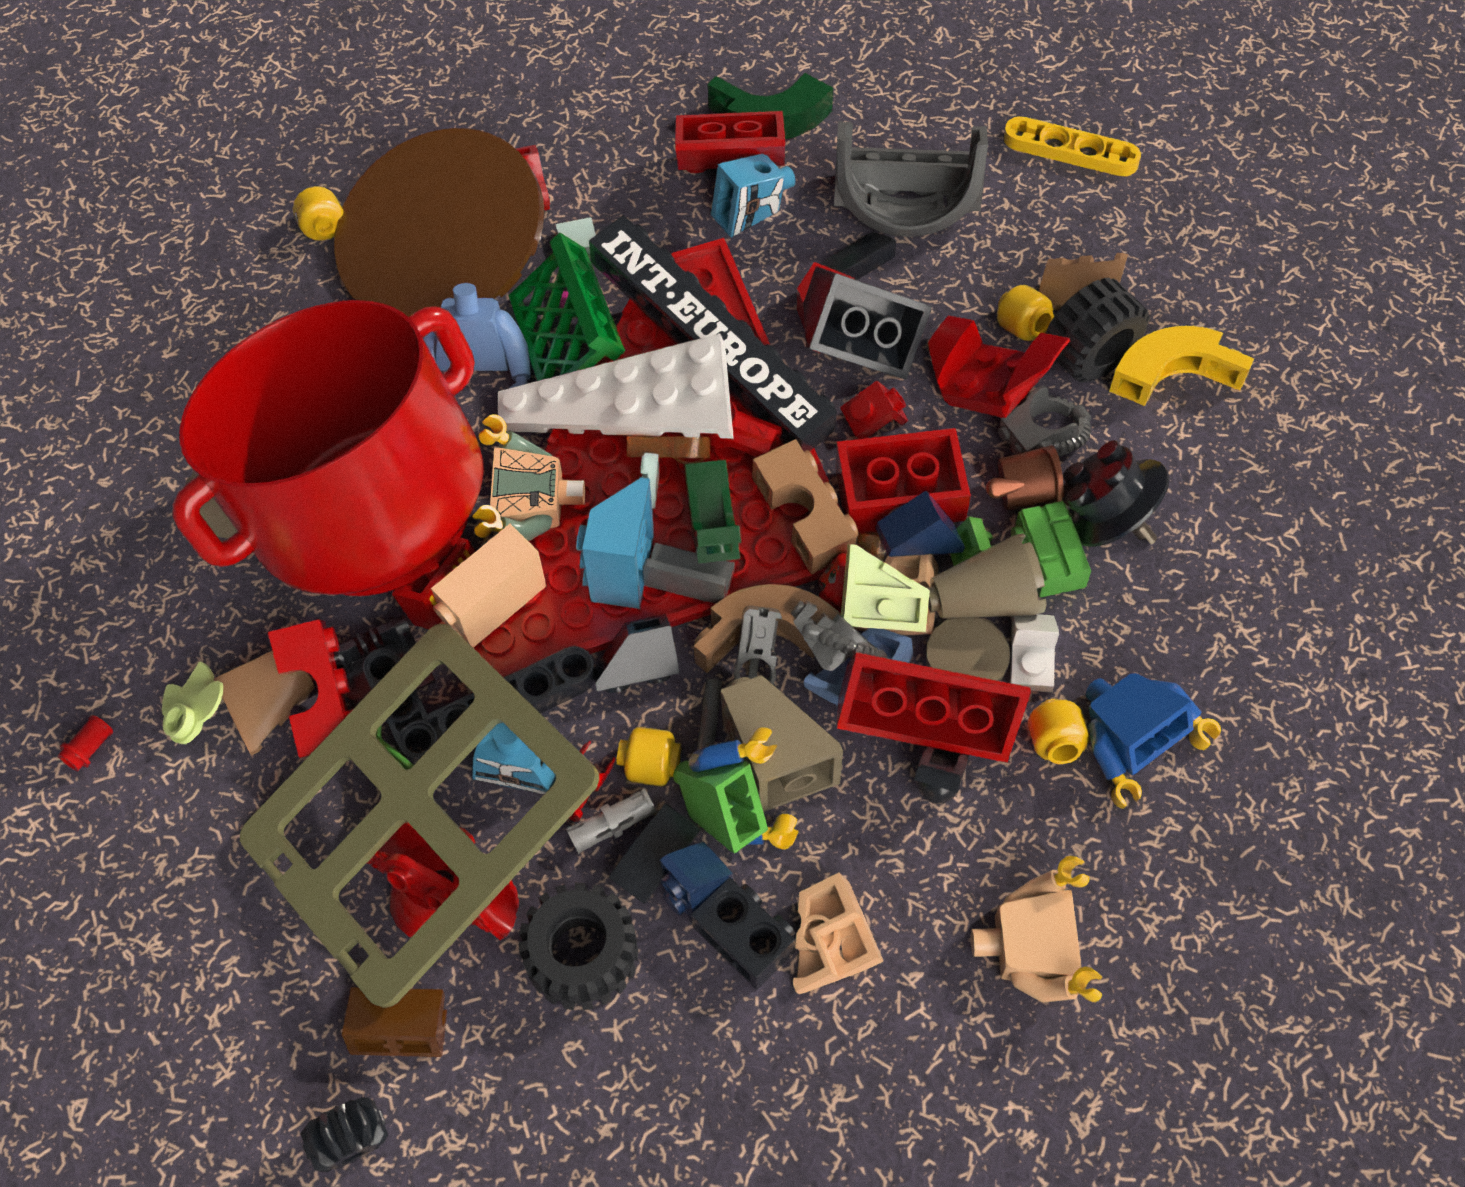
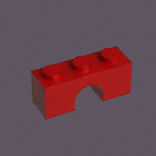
(311, 649)

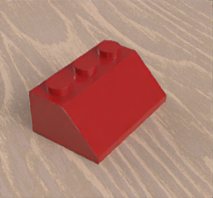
(718, 138)

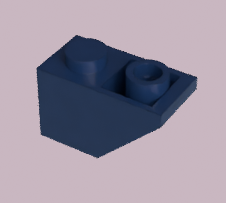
(691, 877)

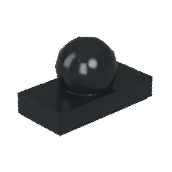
(940, 774)

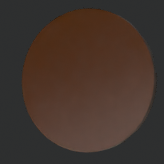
(438, 217)

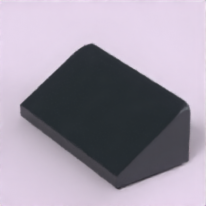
(863, 255)

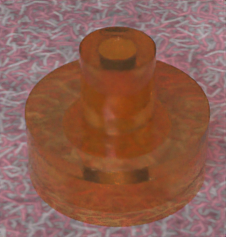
(872, 543)

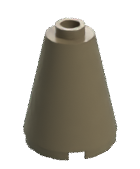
(991, 583)

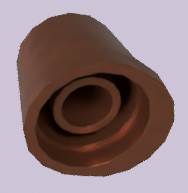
(1028, 479)

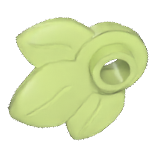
(190, 705)

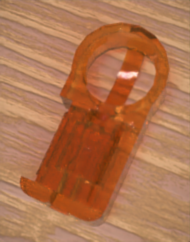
(669, 447)

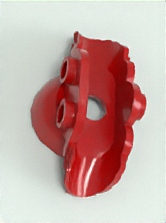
(420, 891)

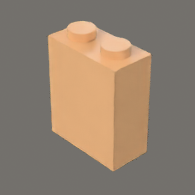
(489, 586)

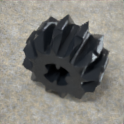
(344, 1134)

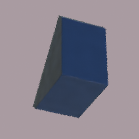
(919, 529)

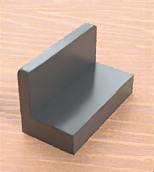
(680, 573)

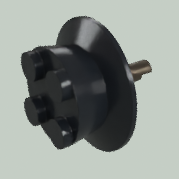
(1114, 495)

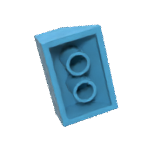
(616, 546)

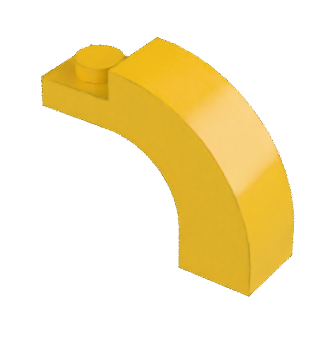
(1173, 352)

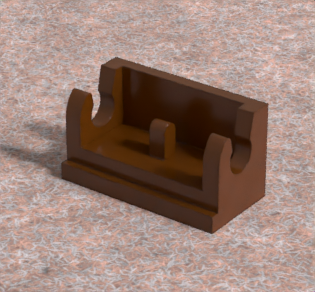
(406, 1029)

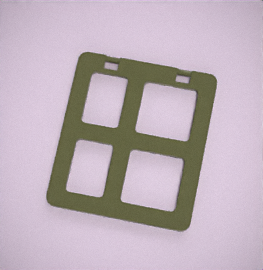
(409, 799)

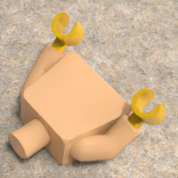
(1040, 938)

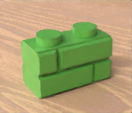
(1056, 547)

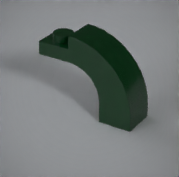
(802, 104)
(711, 512)

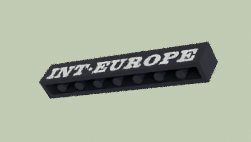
(690, 313)

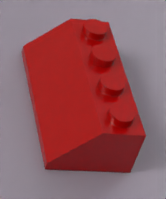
(931, 707)

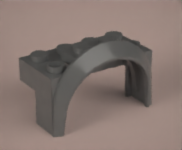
(925, 172)

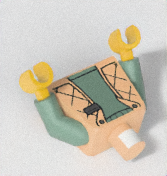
(525, 485)

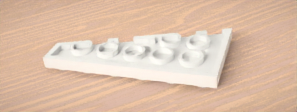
(639, 395)

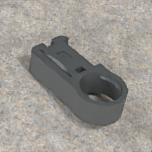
(757, 640)

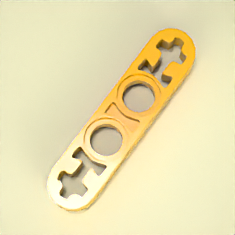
(1072, 141)

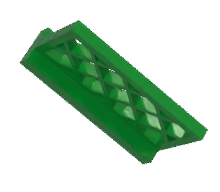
(584, 301)

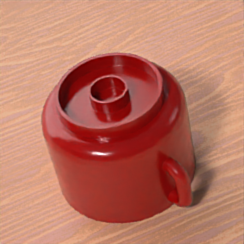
(334, 448)

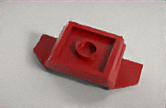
(986, 375)

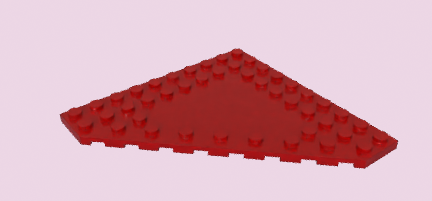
(563, 610)

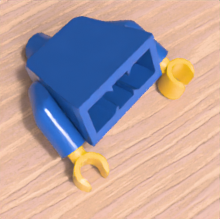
(1139, 723)

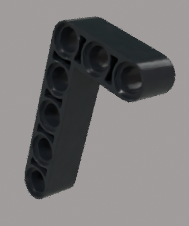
(432, 726)

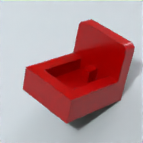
(874, 409)

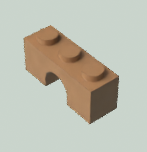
(792, 477)

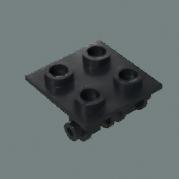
(351, 655)

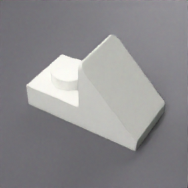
(1033, 651)

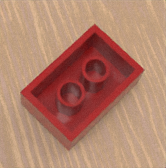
(891, 470)

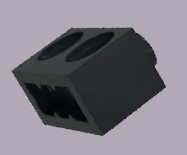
(735, 939)

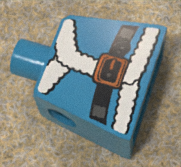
(748, 192)
(508, 762)

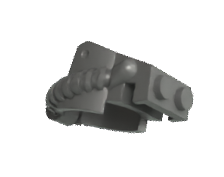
(1026, 435)
(831, 639)

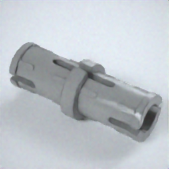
(611, 820)

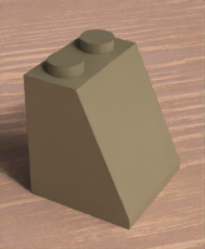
(805, 753)

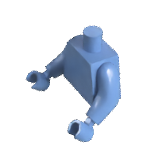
(489, 332)

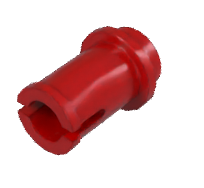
(84, 743)

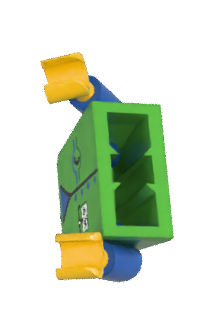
(724, 795)

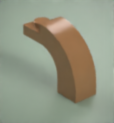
(727, 613)

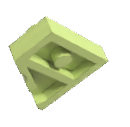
(881, 595)

